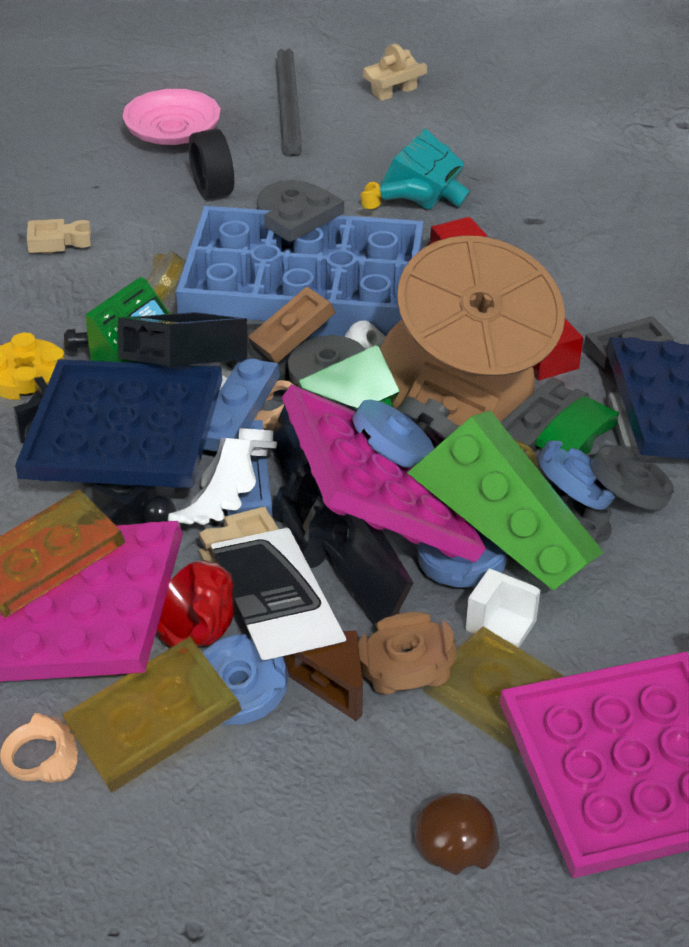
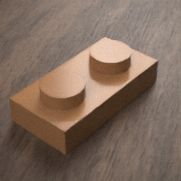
(291, 324)

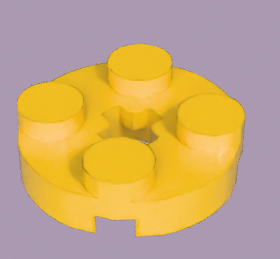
(23, 361)

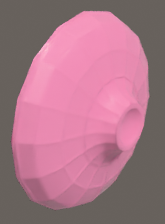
(170, 115)

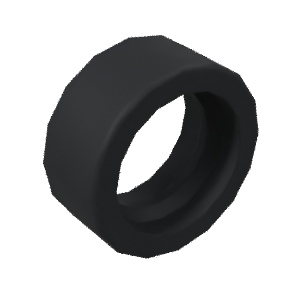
(211, 163)

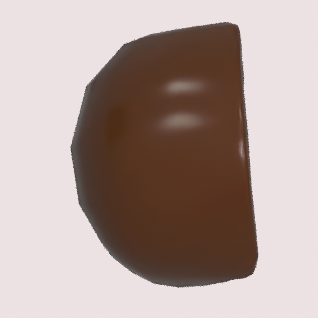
(457, 833)

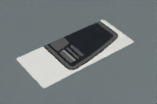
(278, 594)

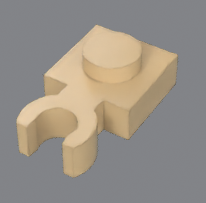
(54, 234)

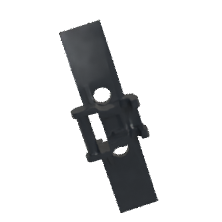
(362, 559)

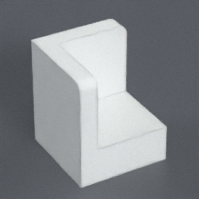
(503, 607)

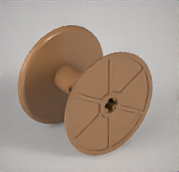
(478, 312)

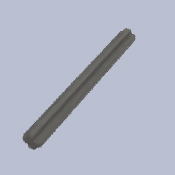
(289, 102)

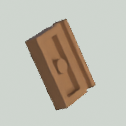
(455, 390)

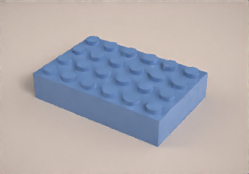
(252, 272)

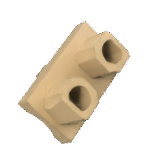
(394, 69)

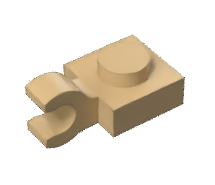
(236, 526)

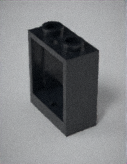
(182, 338)

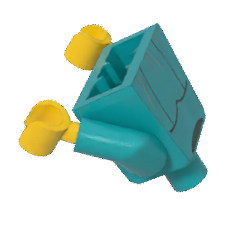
(420, 173)

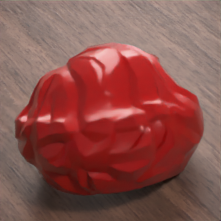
(197, 605)

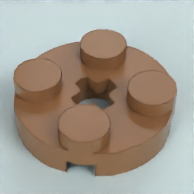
(396, 670)

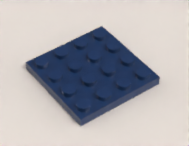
(654, 393)
(121, 424)

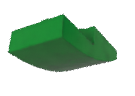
(579, 425)

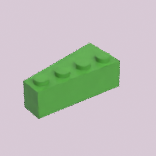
(507, 499)

